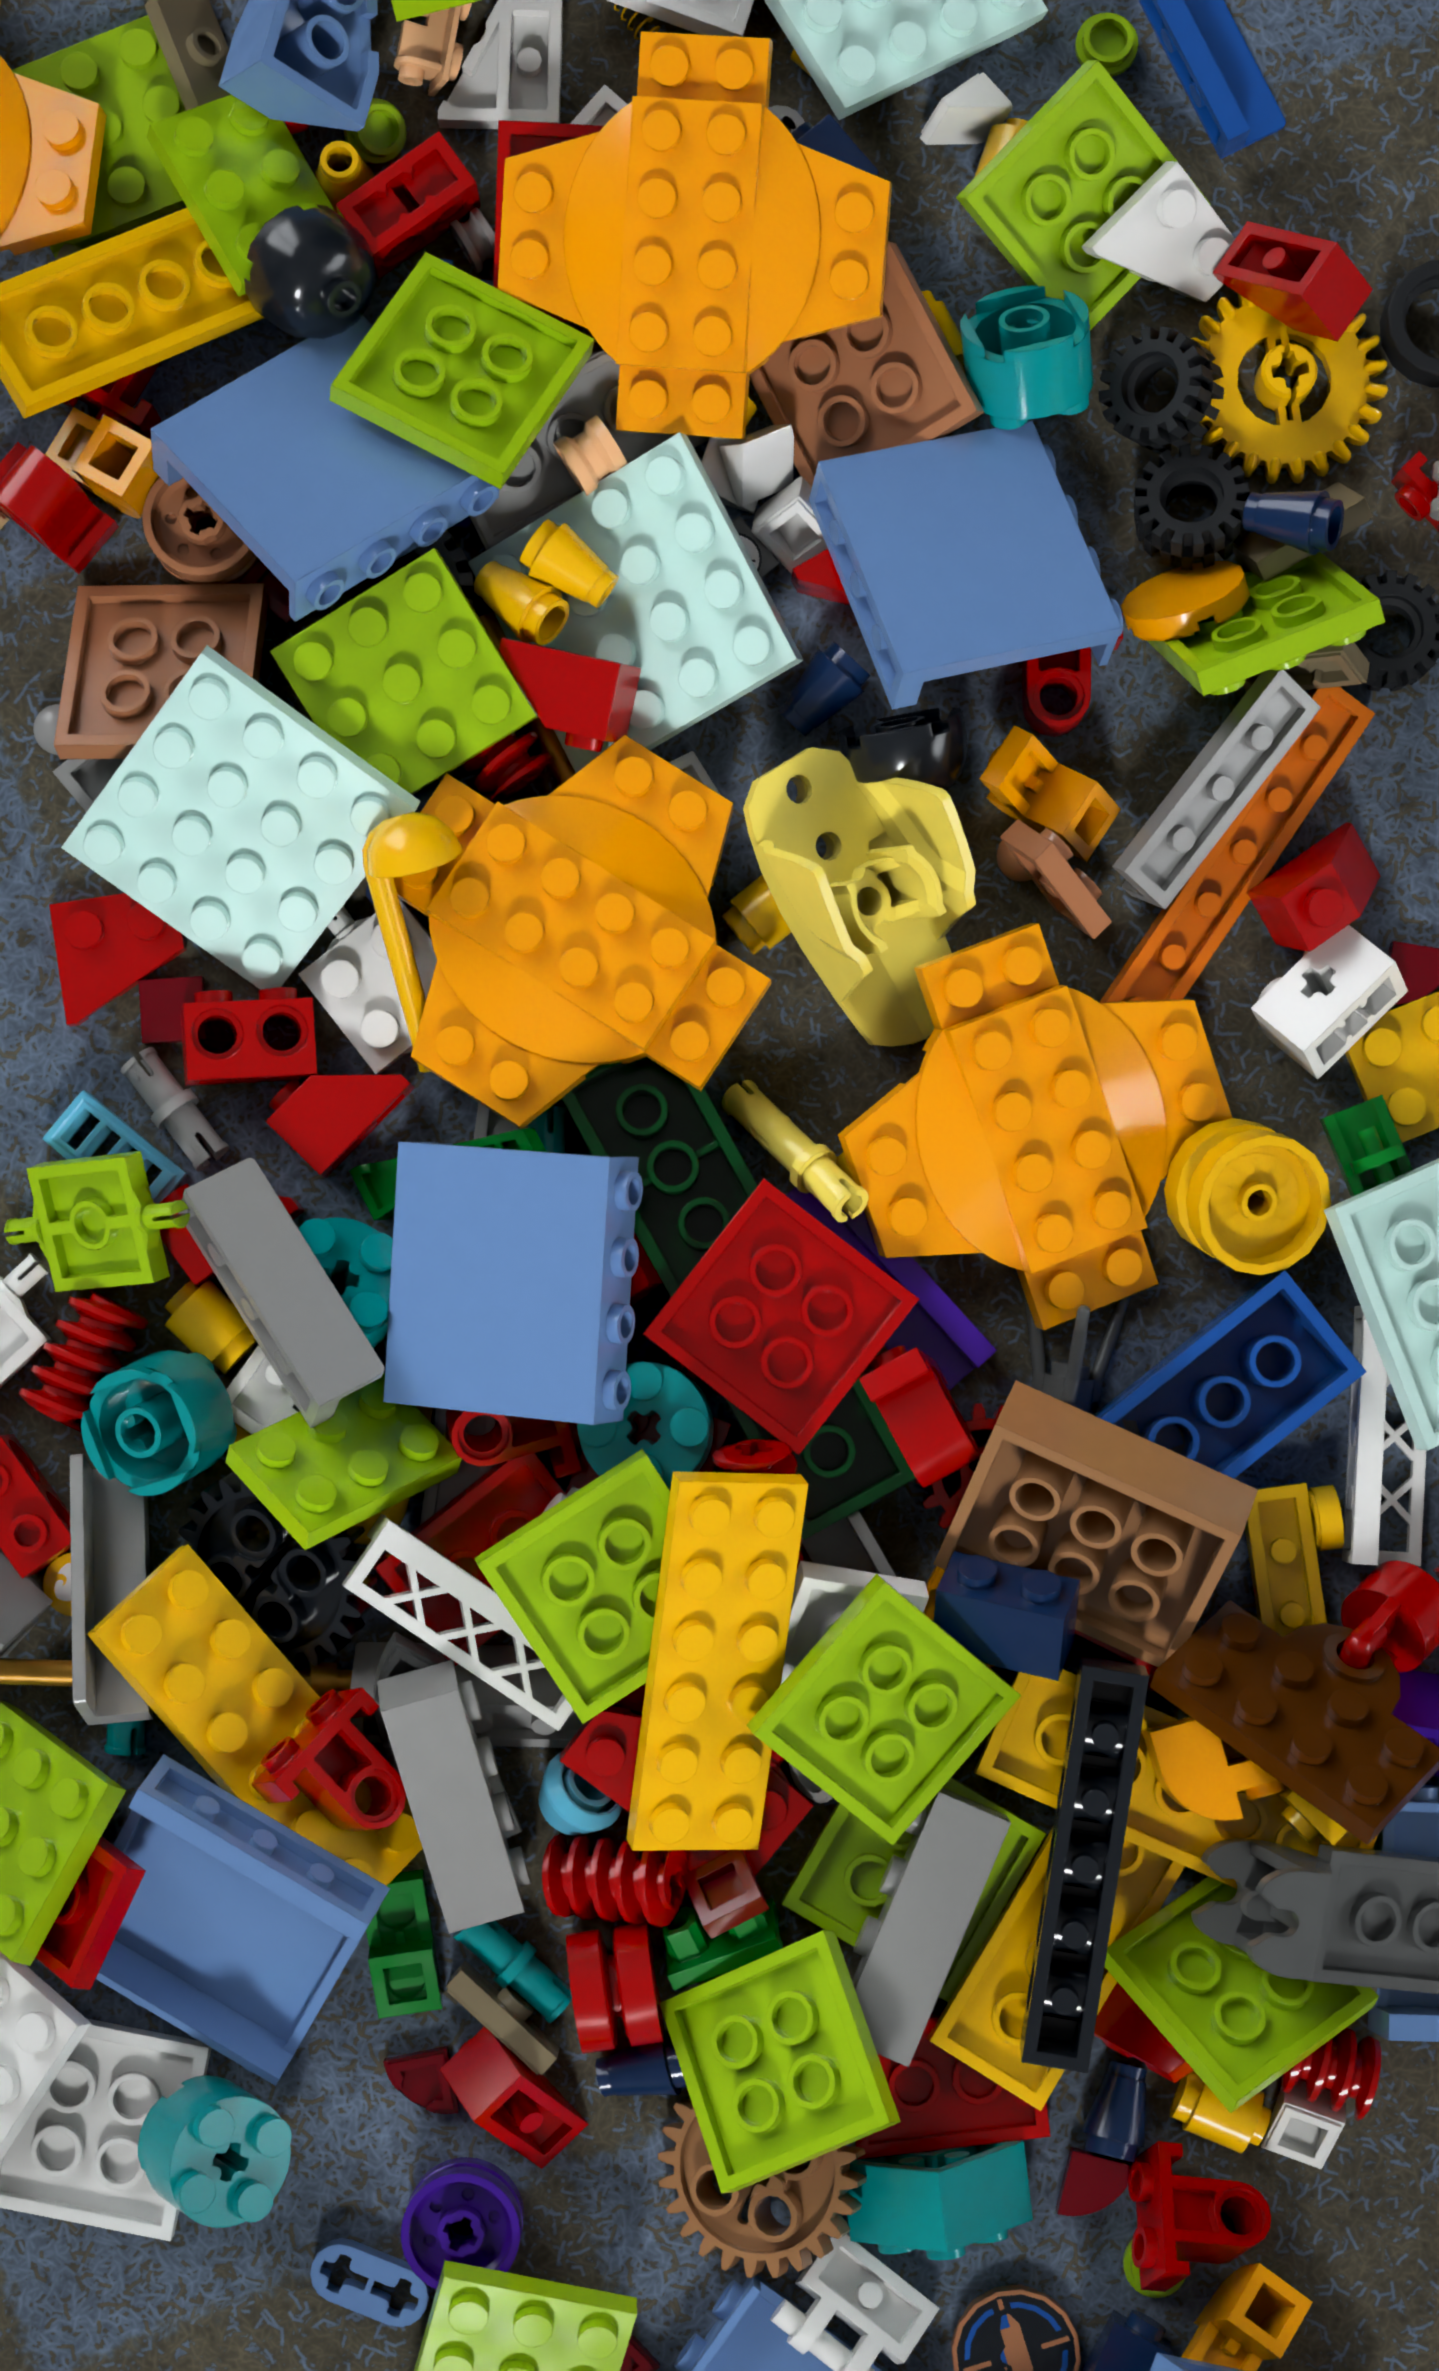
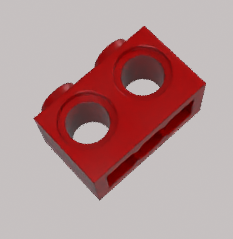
(411, 202)
(250, 1056)
(31, 1513)

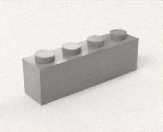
(451, 1794)
(924, 1918)

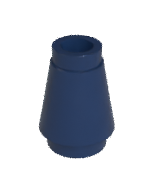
(1297, 519)
(824, 689)
(641, 2070)
(1118, 2113)

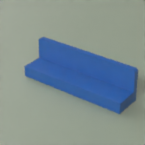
(1216, 71)

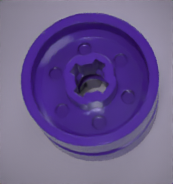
(443, 2197)

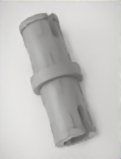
(174, 1109)

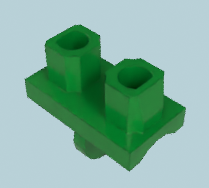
(1366, 1145)
(697, 1957)

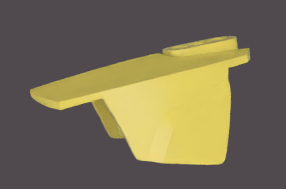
(878, 897)

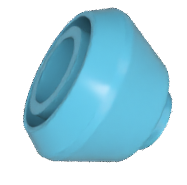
(573, 1803)

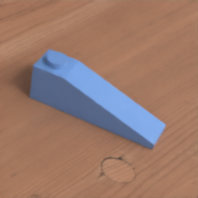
(305, 61)

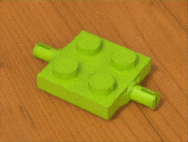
(97, 1222)

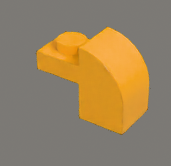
(106, 460)
(1046, 794)
(1197, 1774)
(1248, 2320)

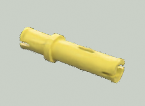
(810, 1164)

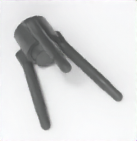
(1071, 1379)

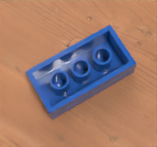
(1241, 1379)

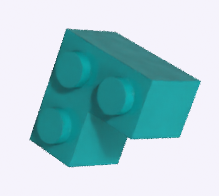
(941, 2199)

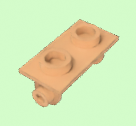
(431, 49)

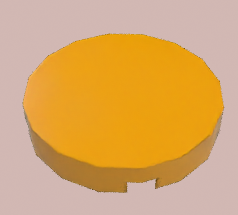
(1178, 599)

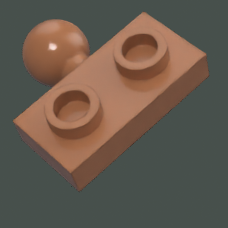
(1043, 859)

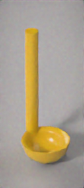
(399, 849)

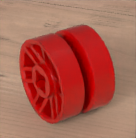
(614, 1988)

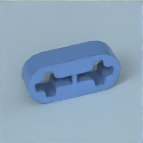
(363, 2297)

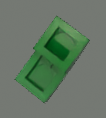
(404, 1950)

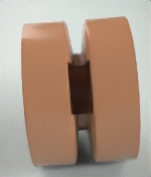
(190, 558)

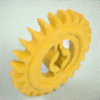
(1289, 442)

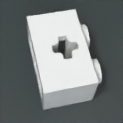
(1329, 1000)

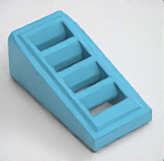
(77, 1114)

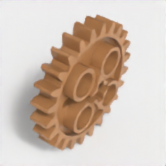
(811, 2191)

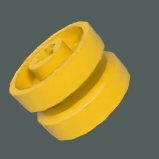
(1247, 1196)

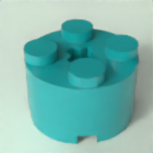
(1028, 355)
(358, 1266)
(158, 1422)
(684, 1424)
(215, 2152)

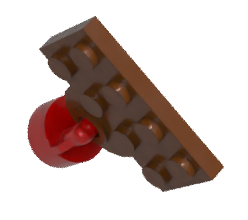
(1322, 1697)

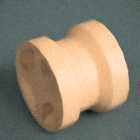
(590, 455)

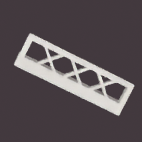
(1365, 1463)
(470, 1593)

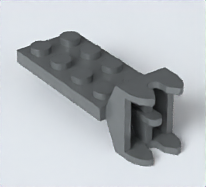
(1329, 1915)

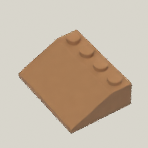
(1103, 1509)

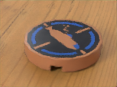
(1015, 2332)

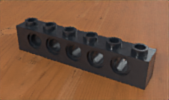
(1084, 1864)

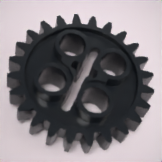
(232, 1537)

